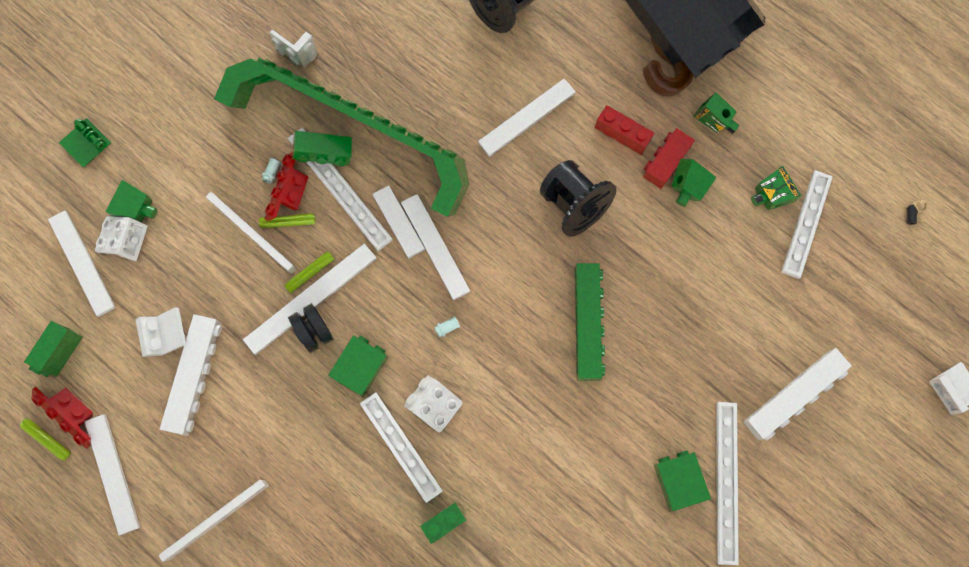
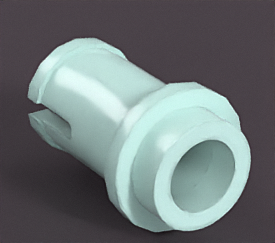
(271, 170)
(446, 327)

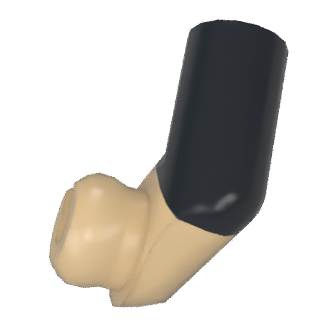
(913, 209)

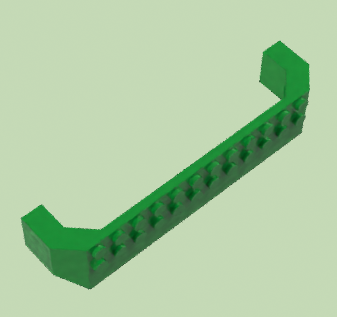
(242, 77)

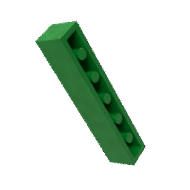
(588, 322)

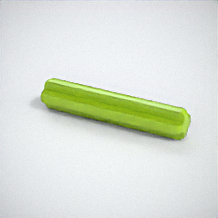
(288, 220)
(309, 272)
(45, 439)

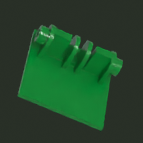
(84, 142)

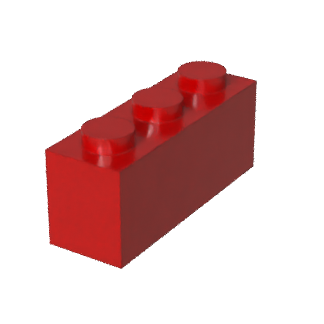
(624, 130)
(668, 157)

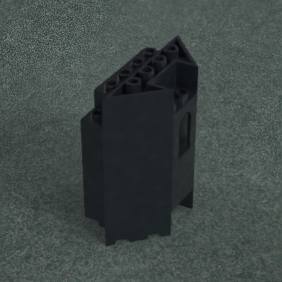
(698, 29)

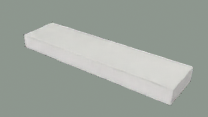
(398, 222)

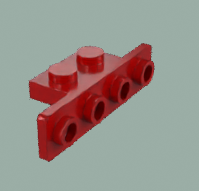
(288, 188)
(67, 411)

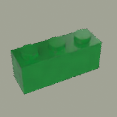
(322, 148)

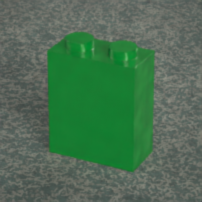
(52, 350)
(358, 365)
(681, 481)
(443, 523)

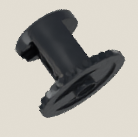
(499, 14)
(576, 197)

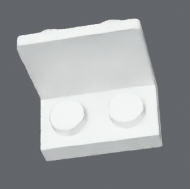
(121, 237)
(160, 333)
(953, 388)

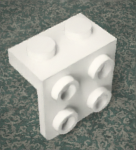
(300, 53)
(433, 403)

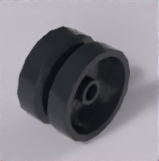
(310, 328)

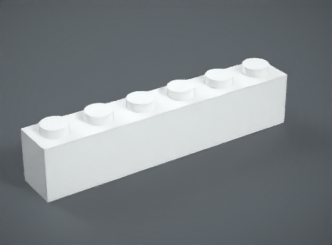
(190, 375)
(796, 394)

